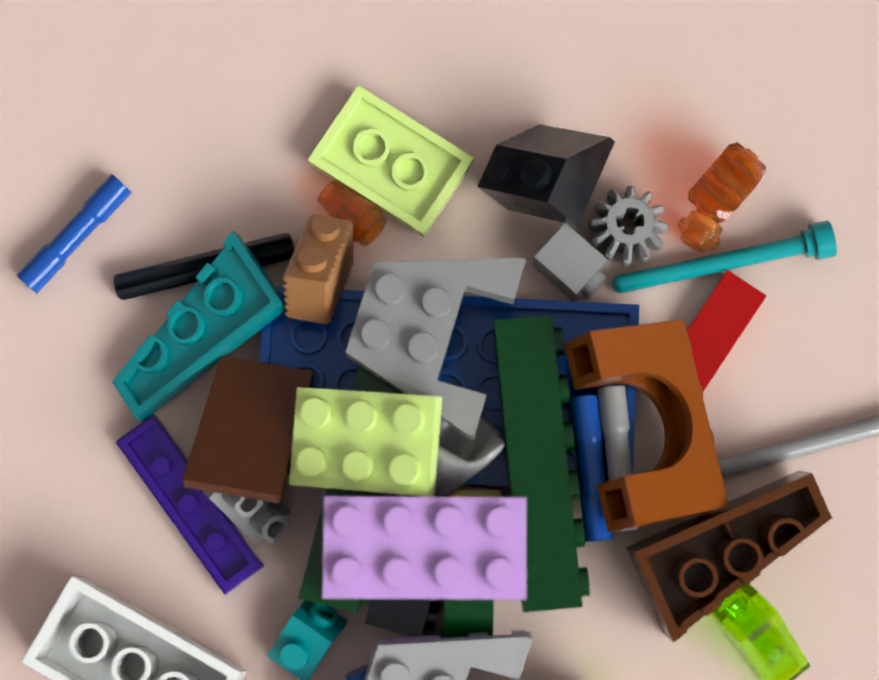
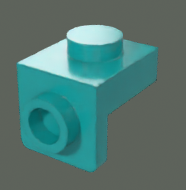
(307, 638)

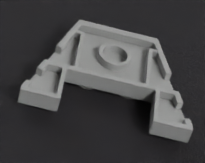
(410, 321)
(448, 657)

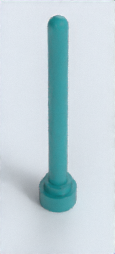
(814, 241)

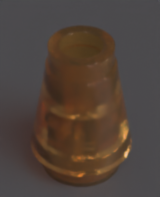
(348, 205)

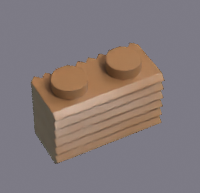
(318, 269)

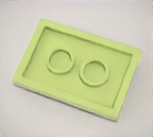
(391, 160)
(365, 441)

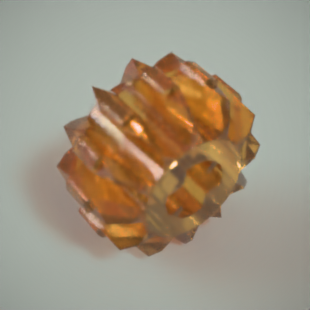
(727, 182)

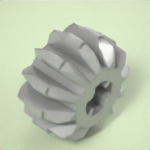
(644, 235)

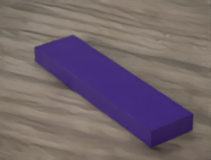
(196, 517)

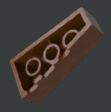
(718, 552)

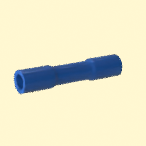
(54, 255)
(588, 438)

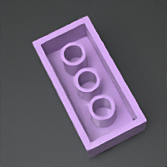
(424, 548)

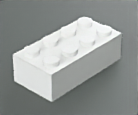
(107, 638)

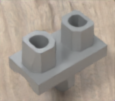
(254, 517)

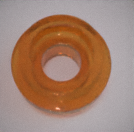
(700, 231)

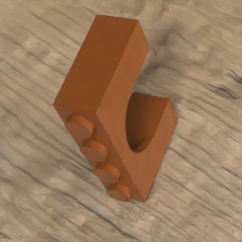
(662, 366)

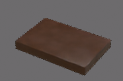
(246, 430)

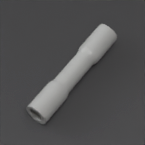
(615, 430)

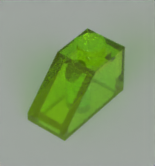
(760, 635)

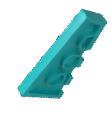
(212, 320)

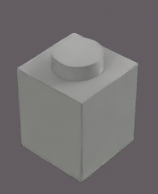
(571, 263)

